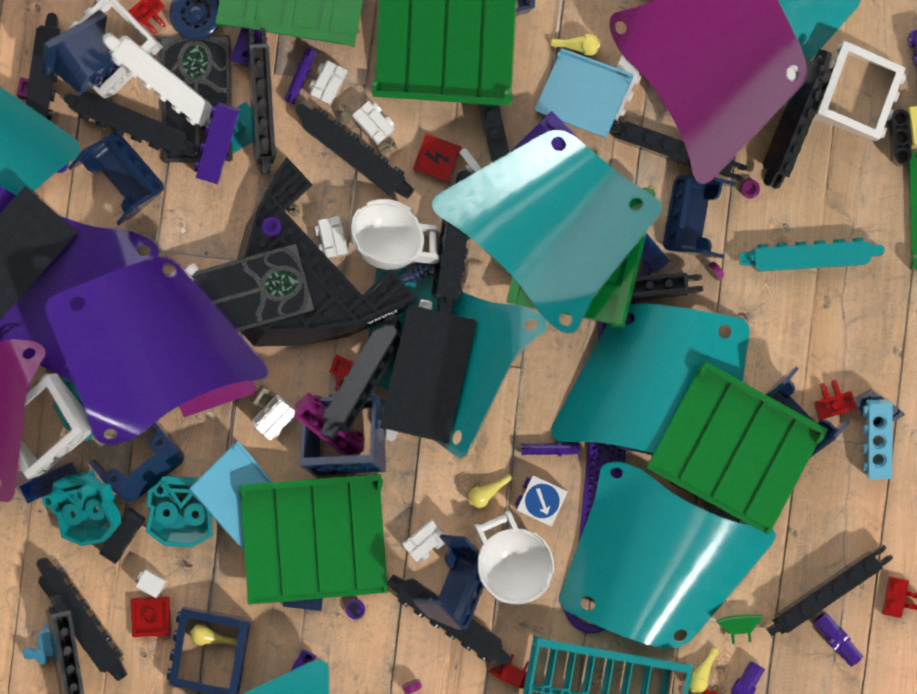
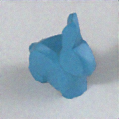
(44, 650)

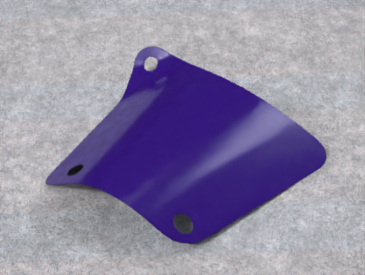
(86, 257)
(146, 346)

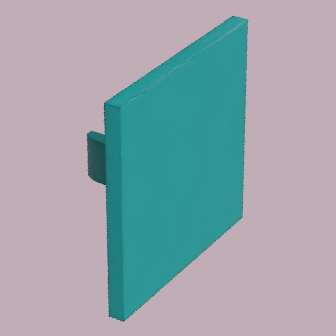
(243, 131)

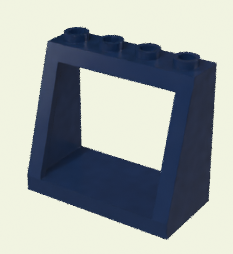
(373, 463)
(241, 622)

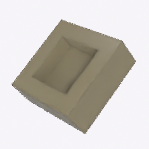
(263, 397)

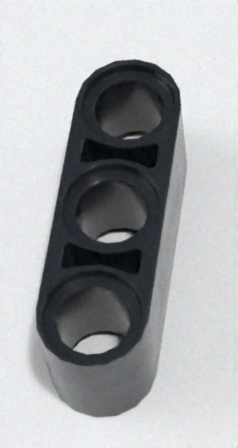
(896, 146)
(123, 535)

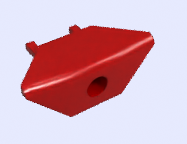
(511, 674)

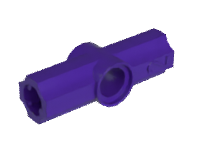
(838, 639)
(748, 680)

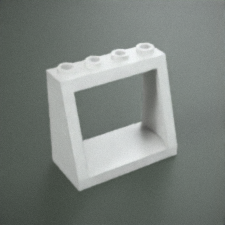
(121, 76)
(837, 120)
(74, 414)

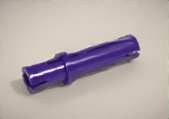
(300, 75)
(550, 449)

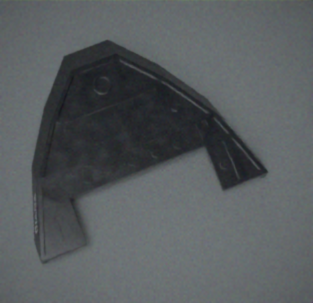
(337, 303)

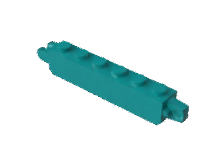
(810, 256)

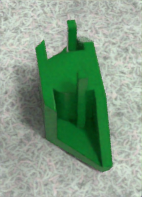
(740, 624)

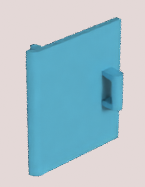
(584, 92)
(220, 485)

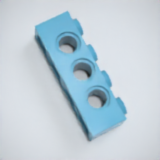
(882, 468)

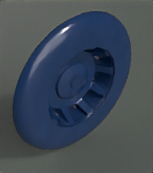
(196, 15)

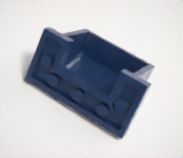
(80, 55)

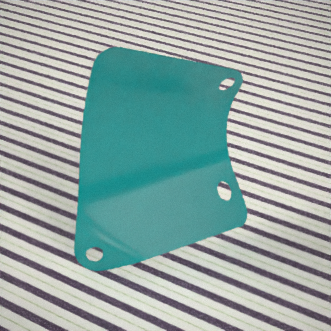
(551, 221)

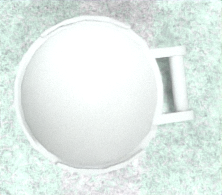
(391, 236)
(513, 562)

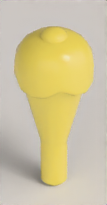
(586, 44)
(481, 495)
(202, 634)
(700, 676)

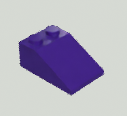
(549, 123)

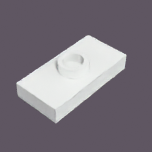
(472, 165)

